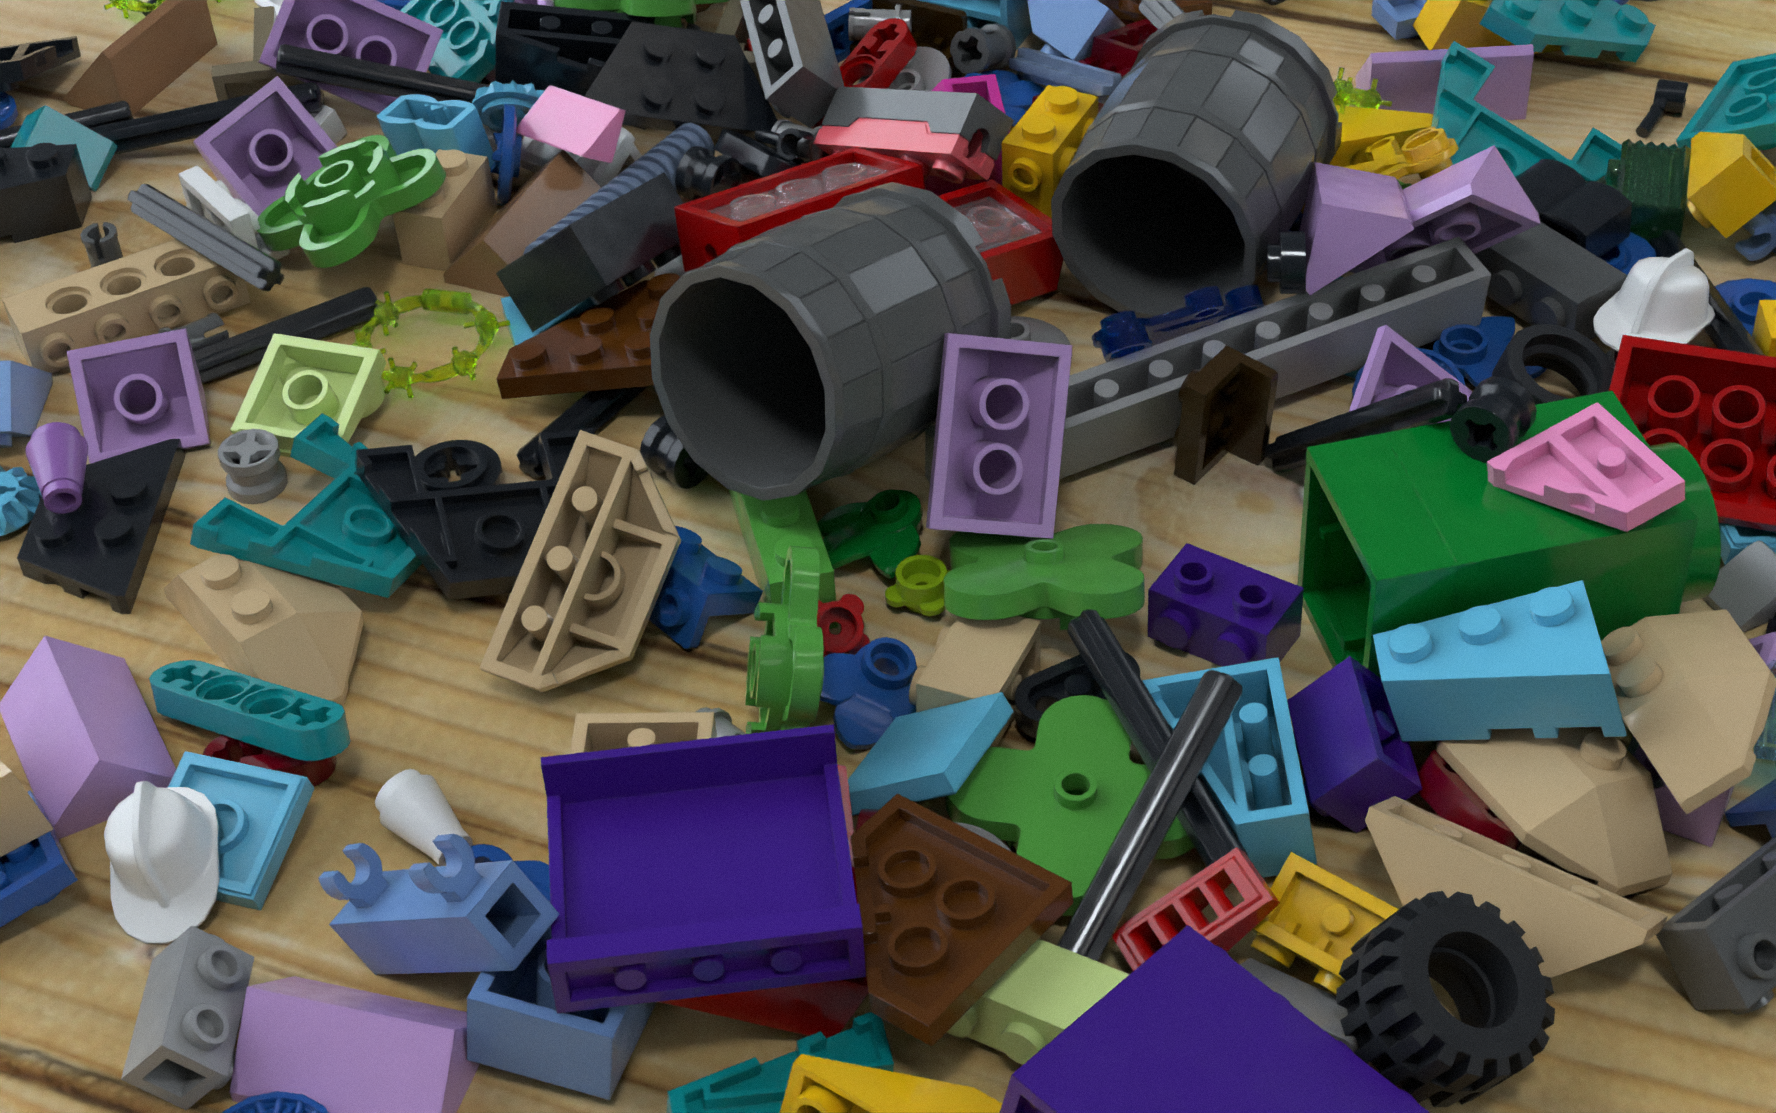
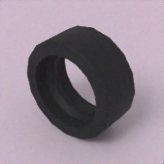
(1557, 350)

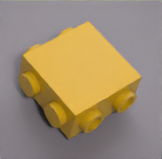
(1045, 143)

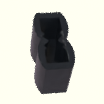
(1576, 208)

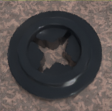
(470, 459)

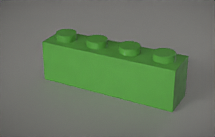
(770, 530)

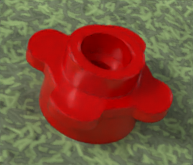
(848, 614)

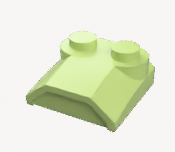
(309, 378)

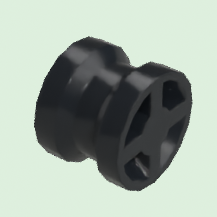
(704, 174)
(1493, 418)
(667, 455)

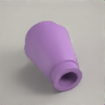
(59, 465)

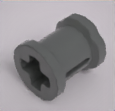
(983, 48)

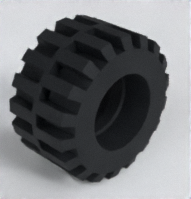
(1484, 972)

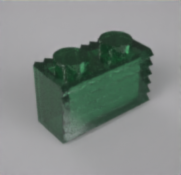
(1654, 183)

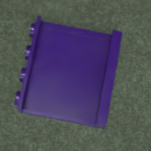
(699, 869)
(1198, 1039)

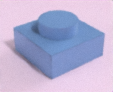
(1397, 16)

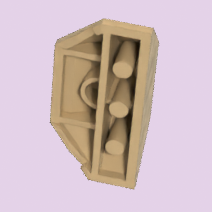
(587, 571)
(272, 623)
(1692, 699)
(1571, 801)
(1560, 913)

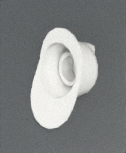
(1657, 301)
(162, 861)

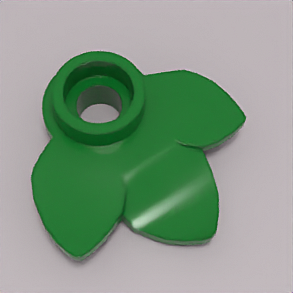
(879, 528)

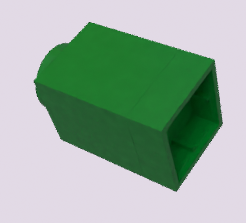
(1417, 532)

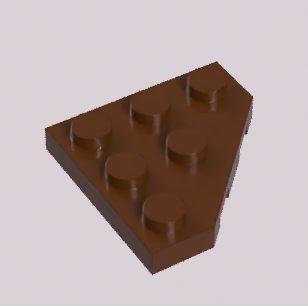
(591, 350)
(943, 914)

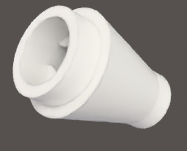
(418, 812)

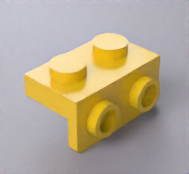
(1317, 919)

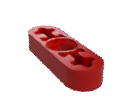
(880, 54)

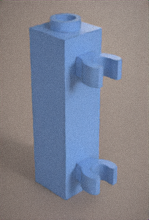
(438, 916)

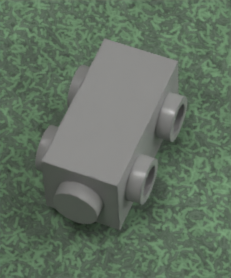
(189, 1019)

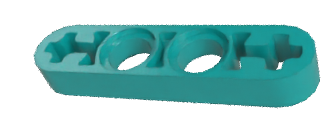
(250, 710)

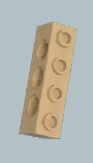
(120, 302)

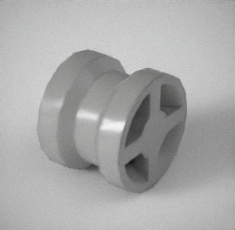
(252, 466)

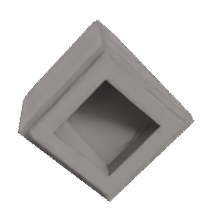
(1747, 587)

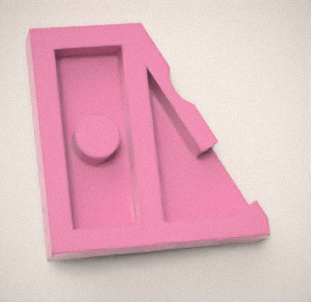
(1590, 470)

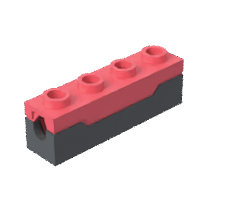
(944, 131)

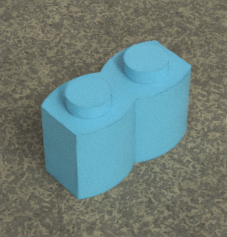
(425, 123)

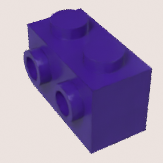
(1223, 609)
(1350, 744)

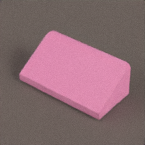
(574, 124)

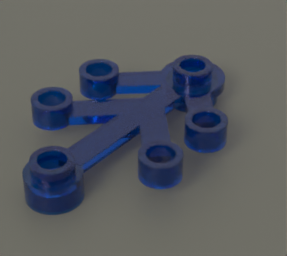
(1126, 334)

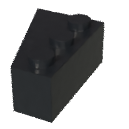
(556, 44)
(42, 191)
(596, 253)

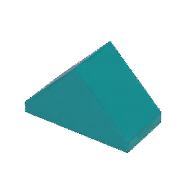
(51, 126)

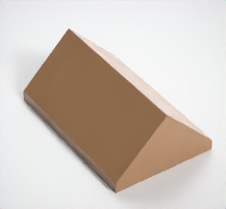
(147, 57)
(528, 214)

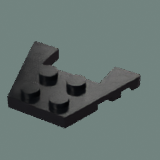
(471, 535)

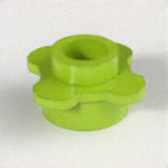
(919, 585)

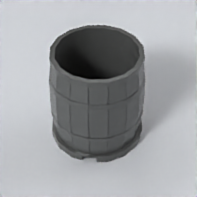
(1195, 162)
(821, 339)

